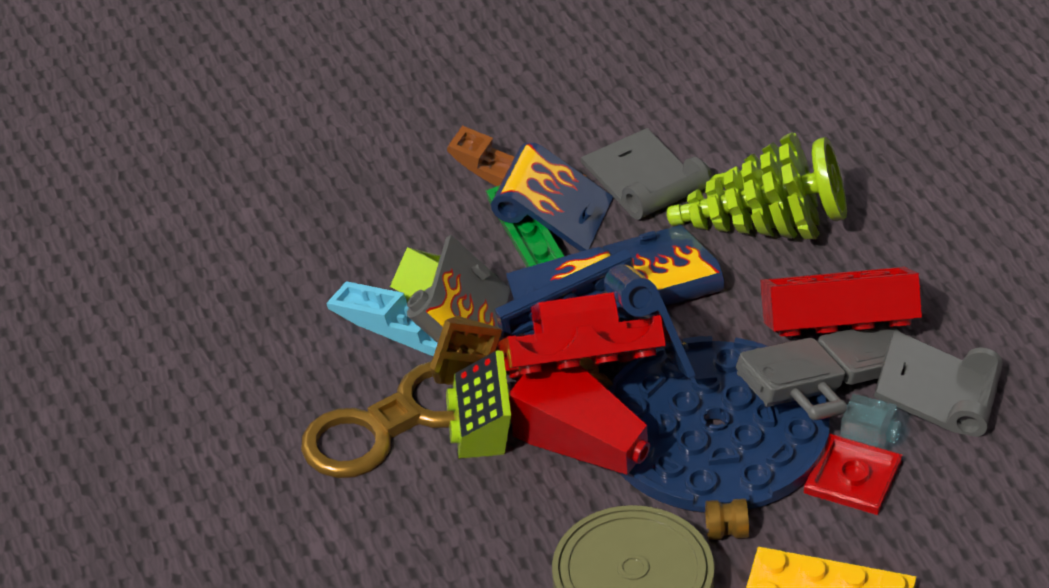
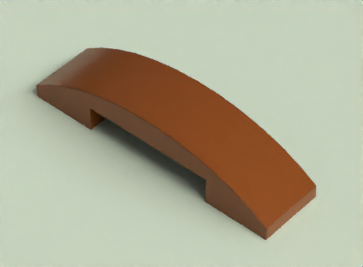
(477, 155)

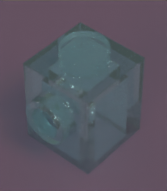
(870, 422)

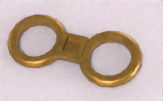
(383, 419)

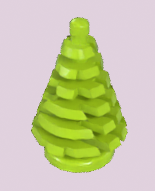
(774, 191)

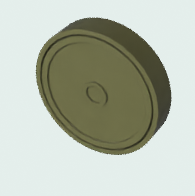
(633, 550)

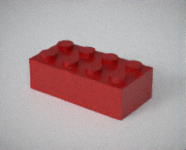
(841, 299)

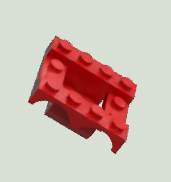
(577, 330)

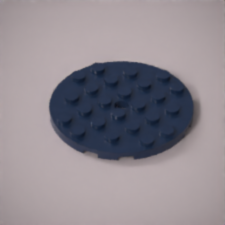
(751, 457)

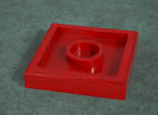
(853, 474)

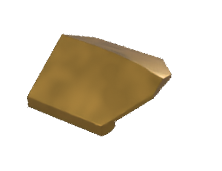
(461, 345)

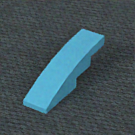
(382, 313)

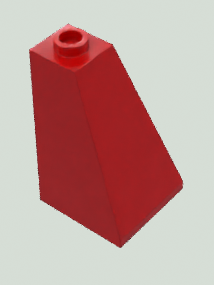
(577, 418)

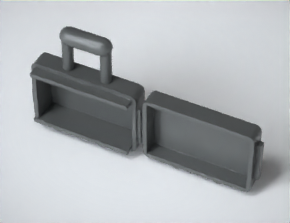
(816, 368)

